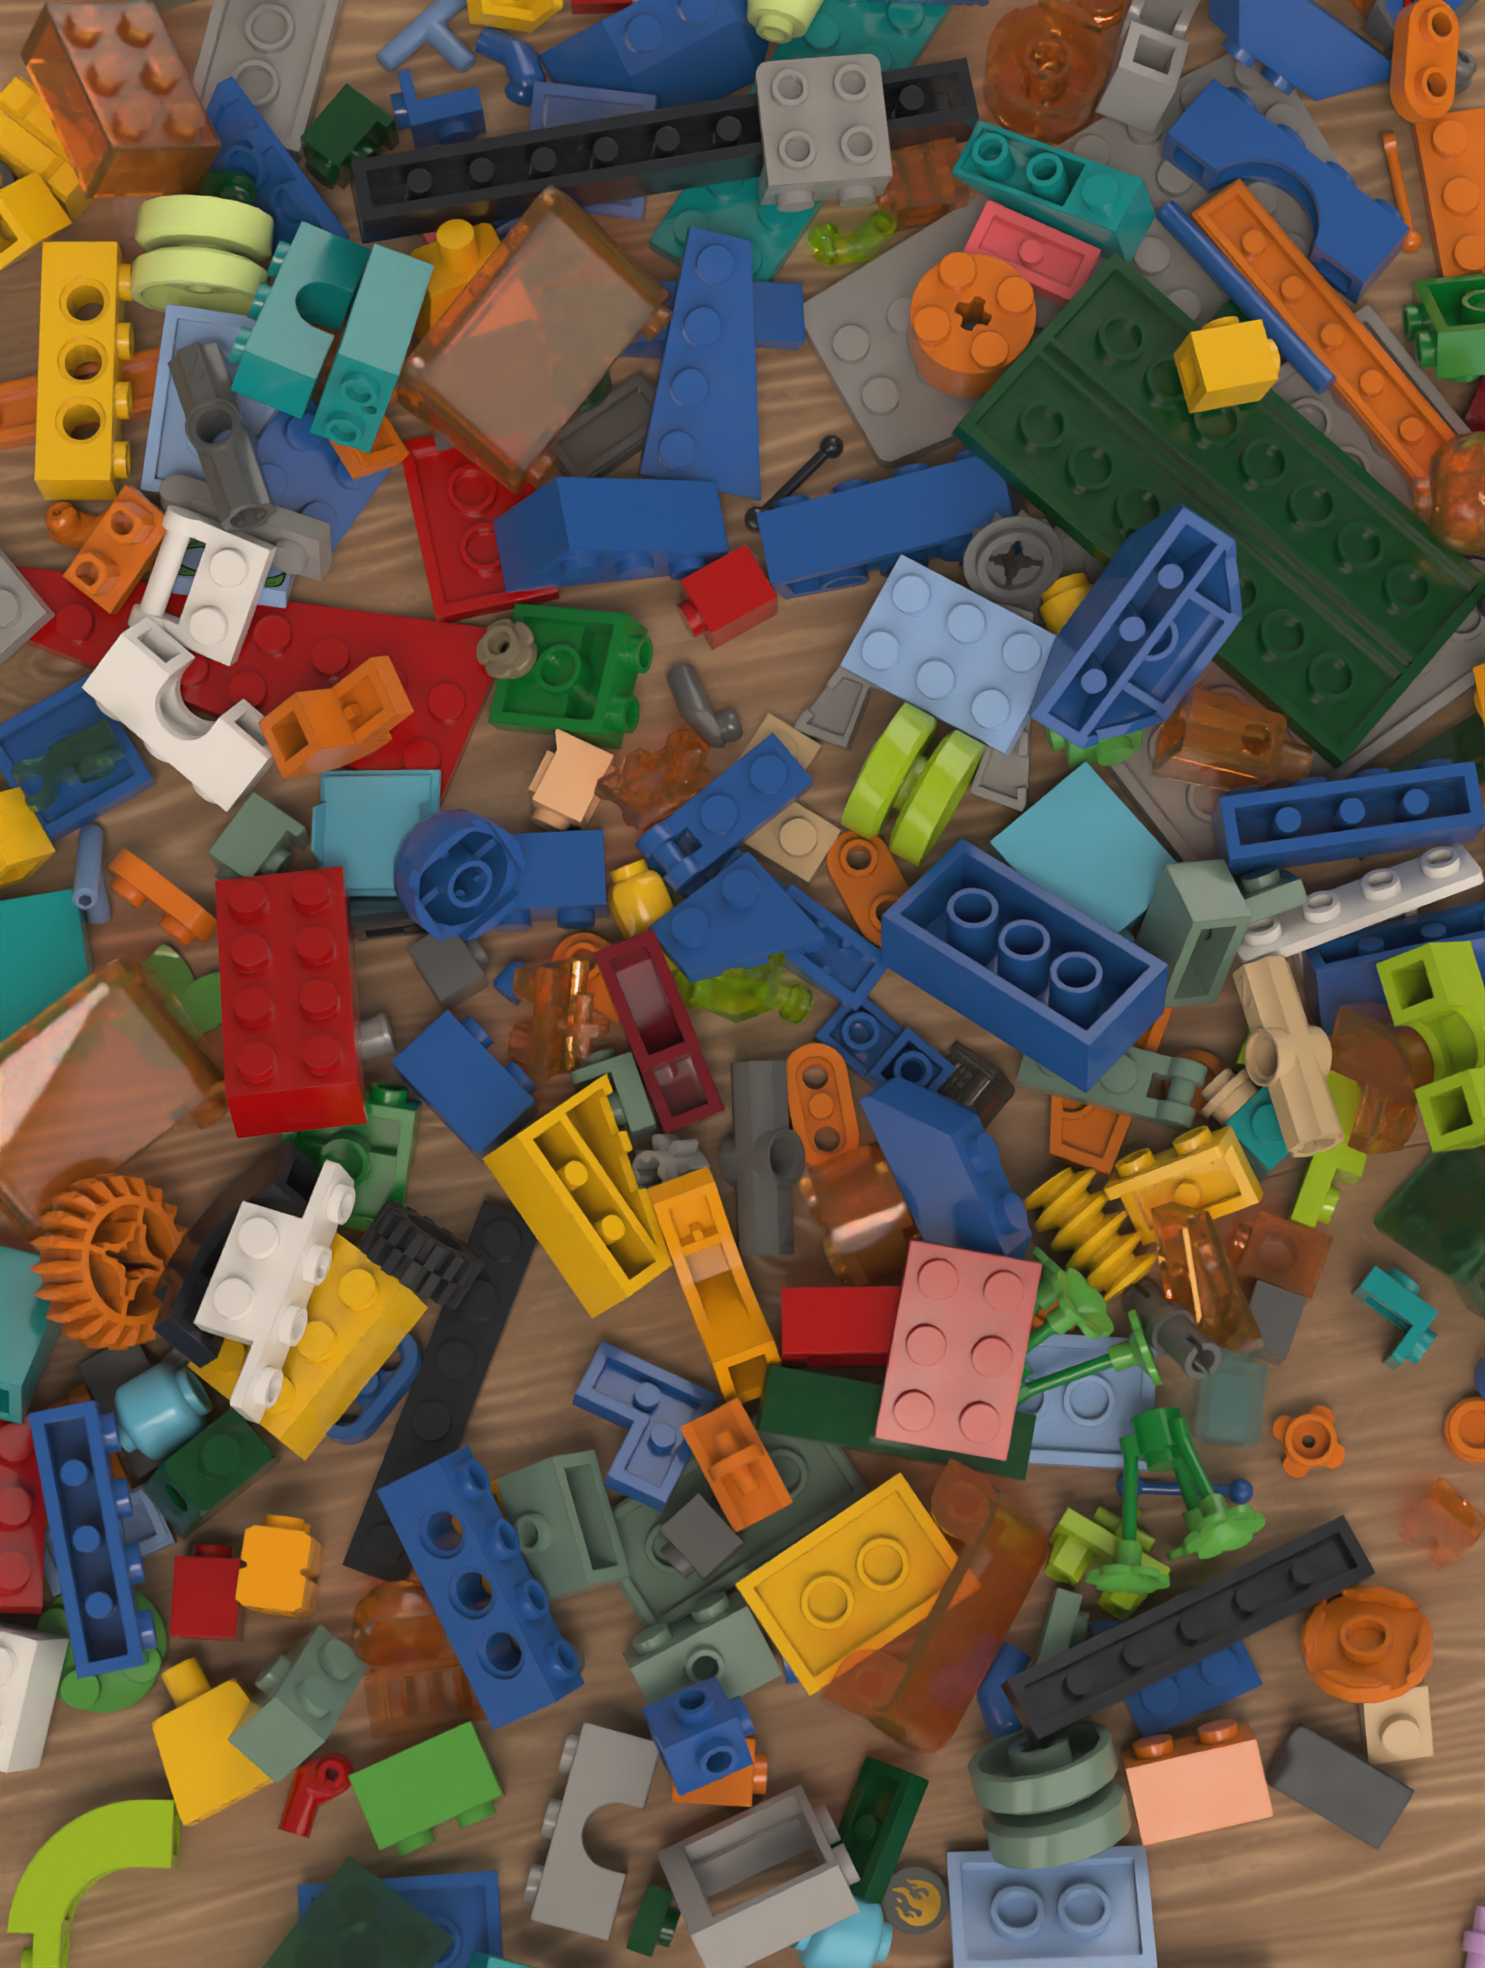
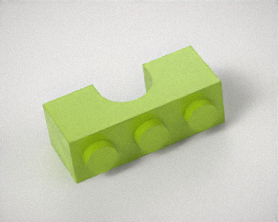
(1443, 999)

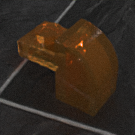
(1390, 1065)

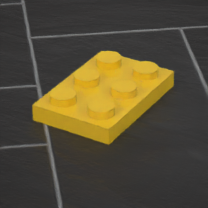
(851, 1582)

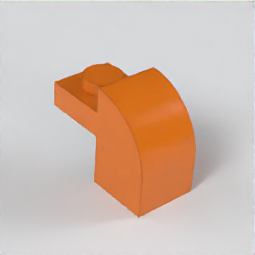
(337, 724)

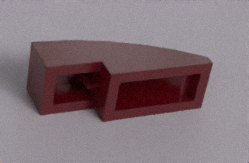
(659, 1033)

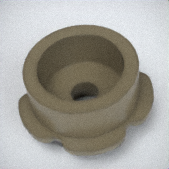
(516, 659)

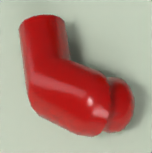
(312, 1787)

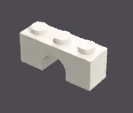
(142, 689)

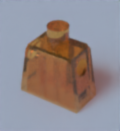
(1227, 744)

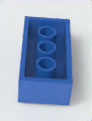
(1023, 964)

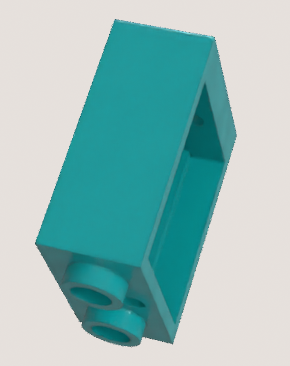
(372, 348)

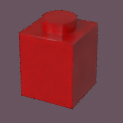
(726, 598)
(206, 1594)

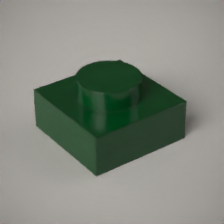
(654, 1922)

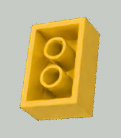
(349, 1334)

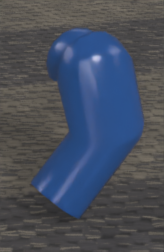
(993, 1703)

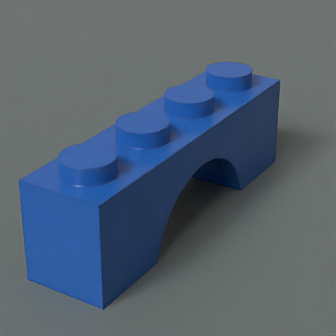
(1228, 140)

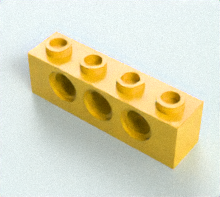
(71, 278)

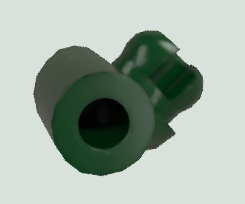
(227, 185)

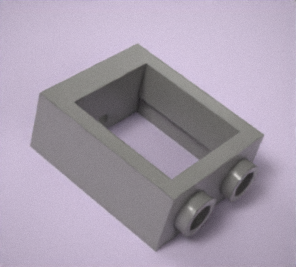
(745, 1848)

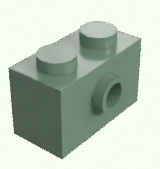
(1195, 929)
(564, 1524)
(713, 1641)
(297, 1703)

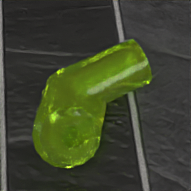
(853, 248)

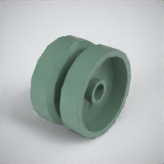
(1050, 1798)

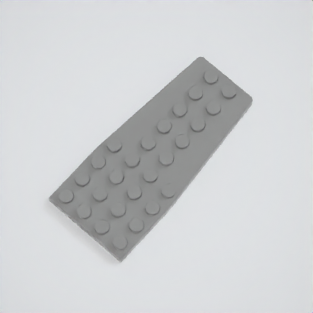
(864, 319)

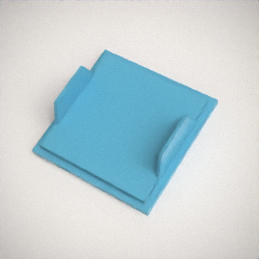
(366, 818)

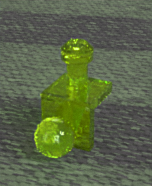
(748, 993)

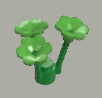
(1087, 1309)
(1165, 1444)

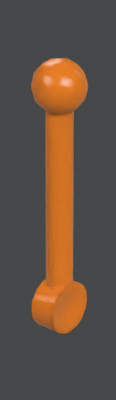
(1414, 239)

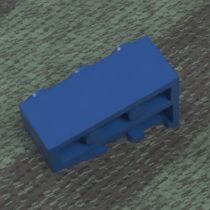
(609, 532)

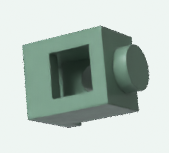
(257, 841)

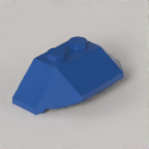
(1299, 46)
(664, 49)
(1142, 631)
(947, 1169)

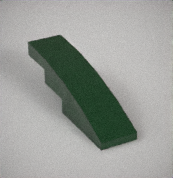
(845, 1415)

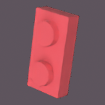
(1042, 255)

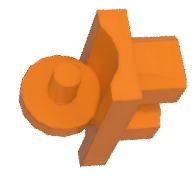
(119, 550)
(736, 1465)

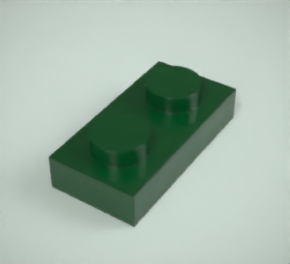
(879, 1824)

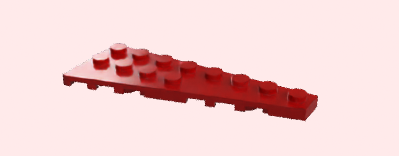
(300, 652)

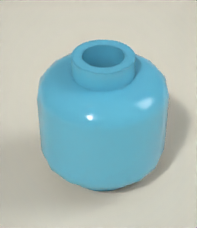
(161, 1410)
(849, 1943)

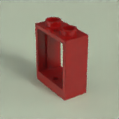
(837, 1326)

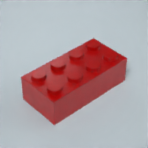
(289, 1003)

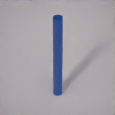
(1245, 296)

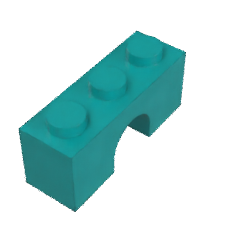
(284, 353)

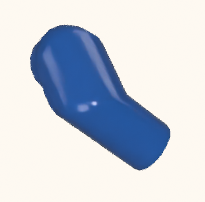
(519, 60)

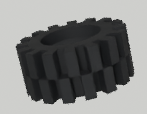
(421, 1254)

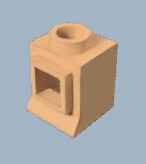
(566, 784)

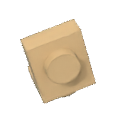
(1397, 1727)

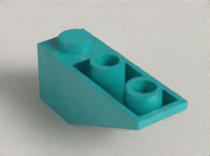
(1058, 189)

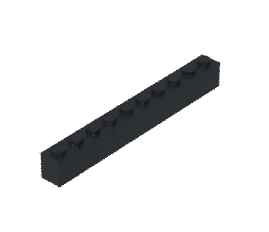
(622, 156)

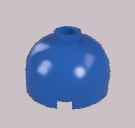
(457, 874)

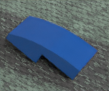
(881, 1049)

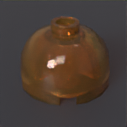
(1455, 494)

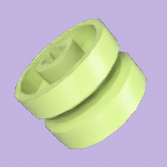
(200, 253)

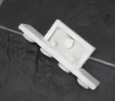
(1372, 900)
(267, 1281)

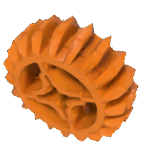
(105, 1258)

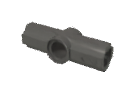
(232, 464)
(762, 1158)

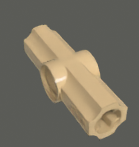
(1288, 1056)

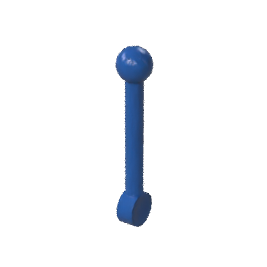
(1239, 1490)

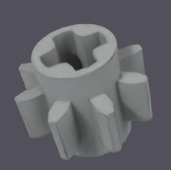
(666, 1160)

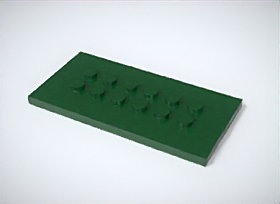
(1332, 569)

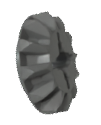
(1029, 574)

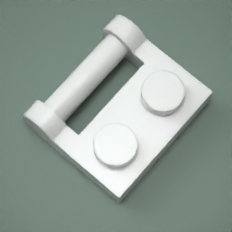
(222, 589)

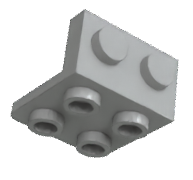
(822, 132)

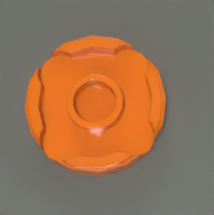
(1367, 1645)

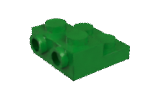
(1448, 326)
(579, 677)
(372, 1153)

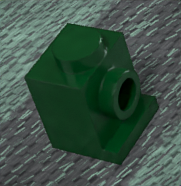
(345, 132)

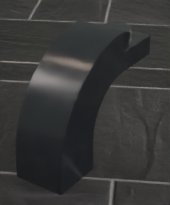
(277, 1182)

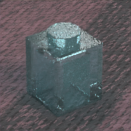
(1229, 1402)

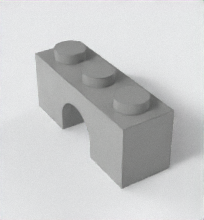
(1146, 61)
(571, 1886)

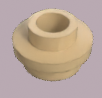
(1227, 1095)

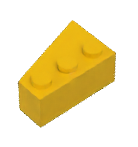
(583, 1199)

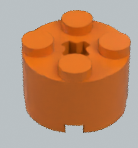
(965, 291)

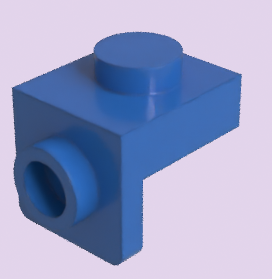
(438, 119)

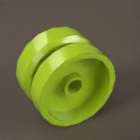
(905, 780)

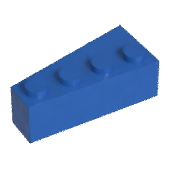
(868, 525)

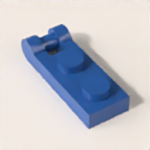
(726, 812)

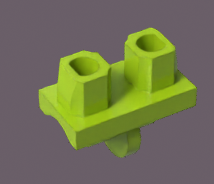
(1092, 1543)

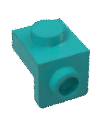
(1396, 1300)

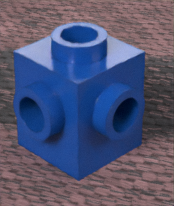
(700, 1734)

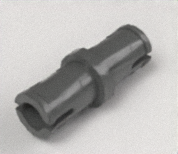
(1172, 1330)

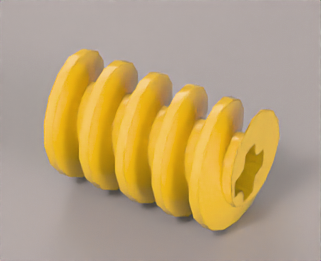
(1089, 1232)

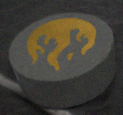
(915, 1900)

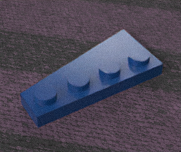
(706, 379)

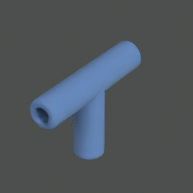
(429, 28)
(89, 882)

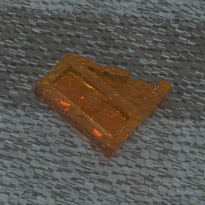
(1202, 1277)

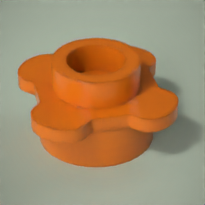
(1320, 1427)

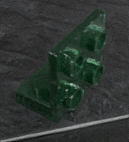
(1443, 1220)

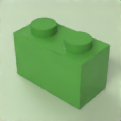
(427, 1788)

